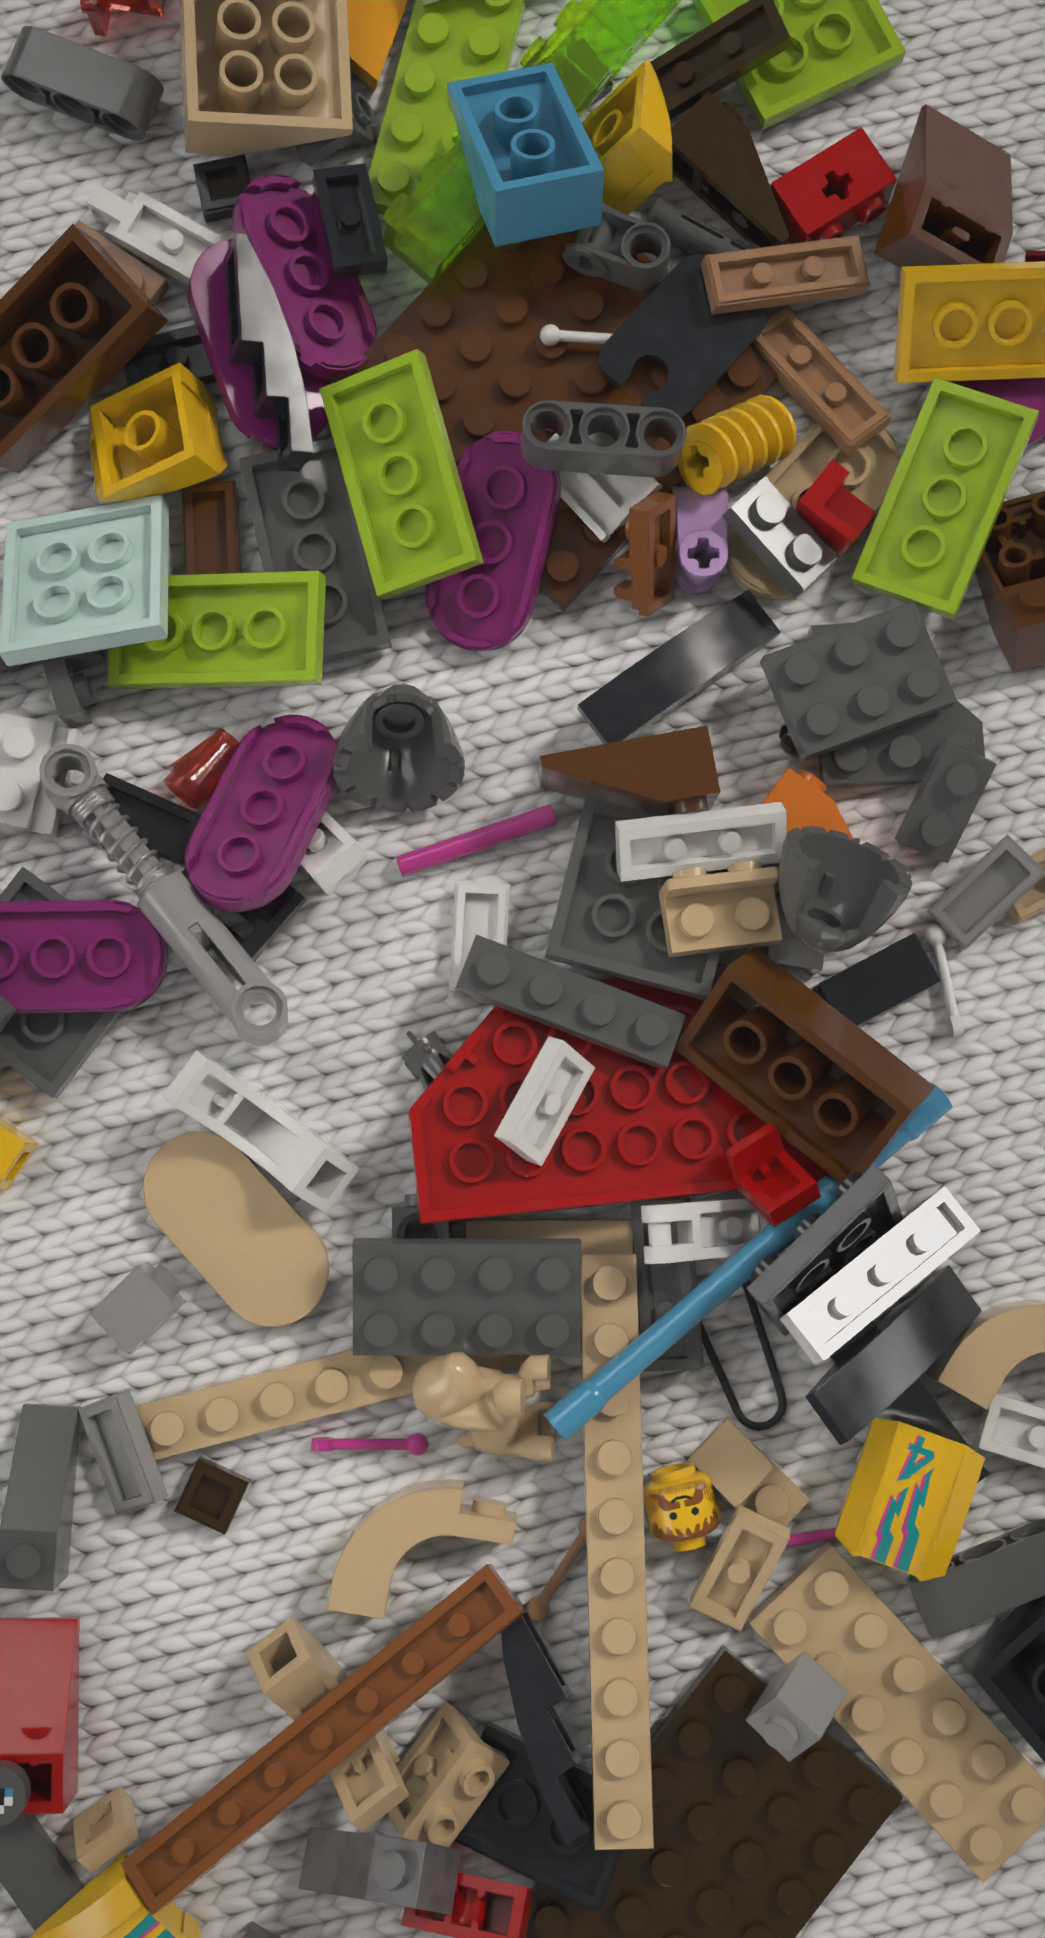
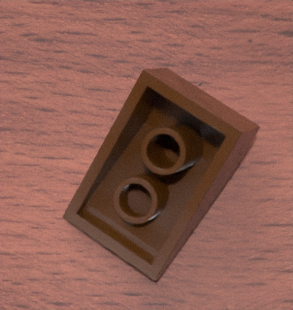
(648, 773)

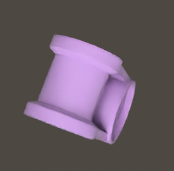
(702, 534)

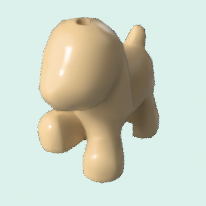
(489, 1404)

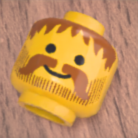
(681, 1506)

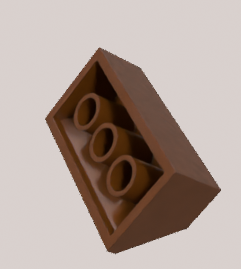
(802, 1066)

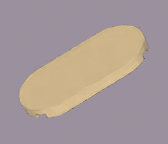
(869, 479)
(236, 1229)

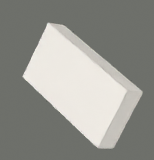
(479, 911)

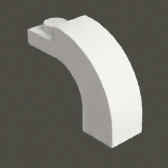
(261, 1130)

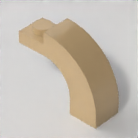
(991, 1349)
(396, 1525)
(297, 1674)

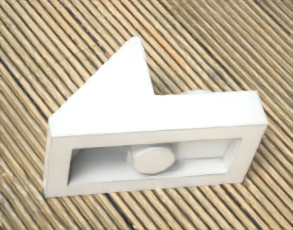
(332, 855)

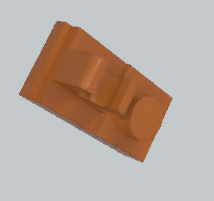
(650, 554)

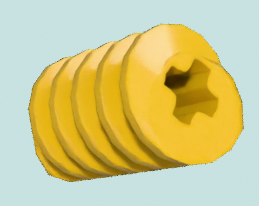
(736, 443)

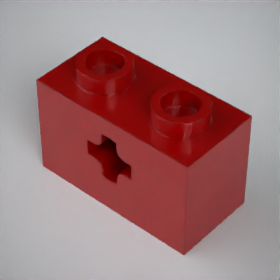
(835, 190)
(479, 1910)

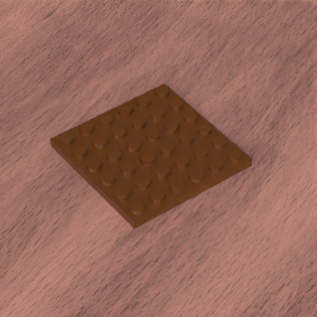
(491, 366)

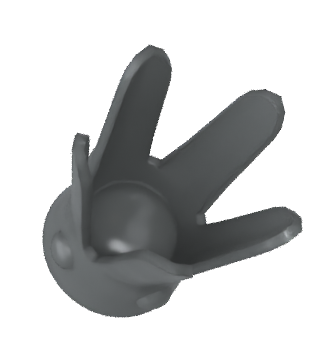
(426, 1057)

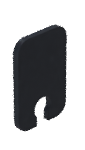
(681, 335)

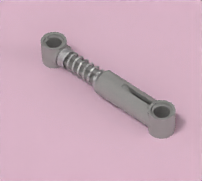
(166, 898)

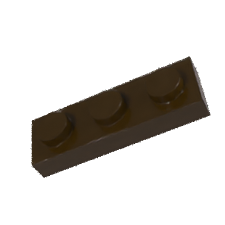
(720, 54)

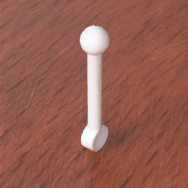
(551, 335)
(936, 936)

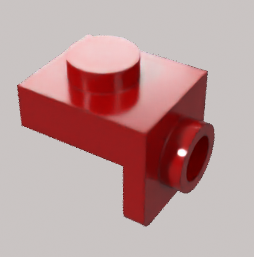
(770, 1176)

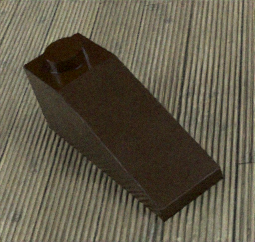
(722, 167)

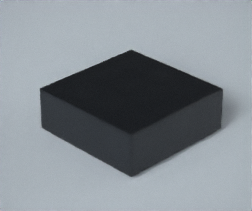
(220, 185)

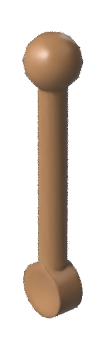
(539, 1606)

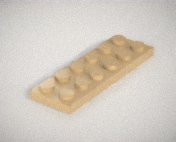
(907, 1712)

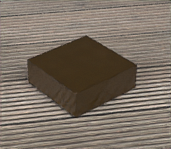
(212, 1495)

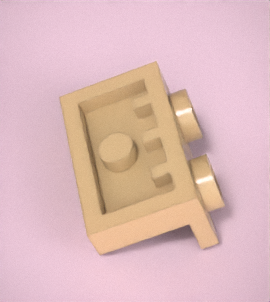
(720, 909)
(446, 1778)

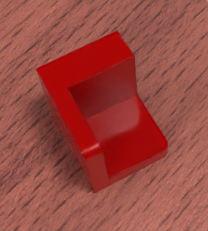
(833, 510)

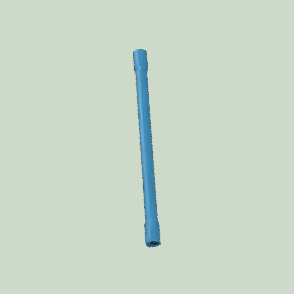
(592, 1394)

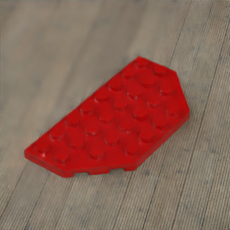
(626, 1141)

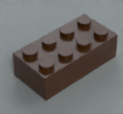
(63, 340)

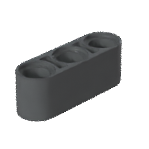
(82, 83)
(624, 423)
(984, 1581)

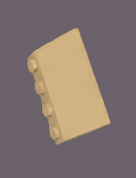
(264, 74)

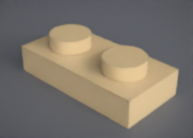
(739, 1567)

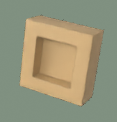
(105, 1829)

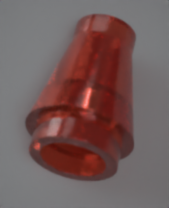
(199, 770)

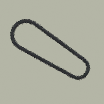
(759, 1426)

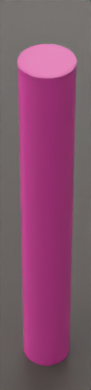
(476, 840)

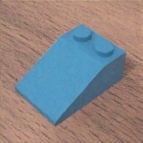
(527, 154)

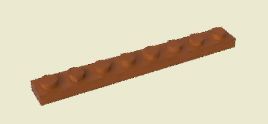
(321, 1738)

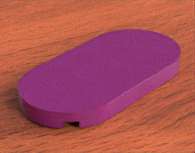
(208, 307)
(324, 314)
(513, 523)
(262, 814)
(78, 956)

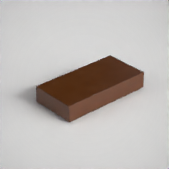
(211, 528)

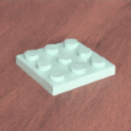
(85, 581)

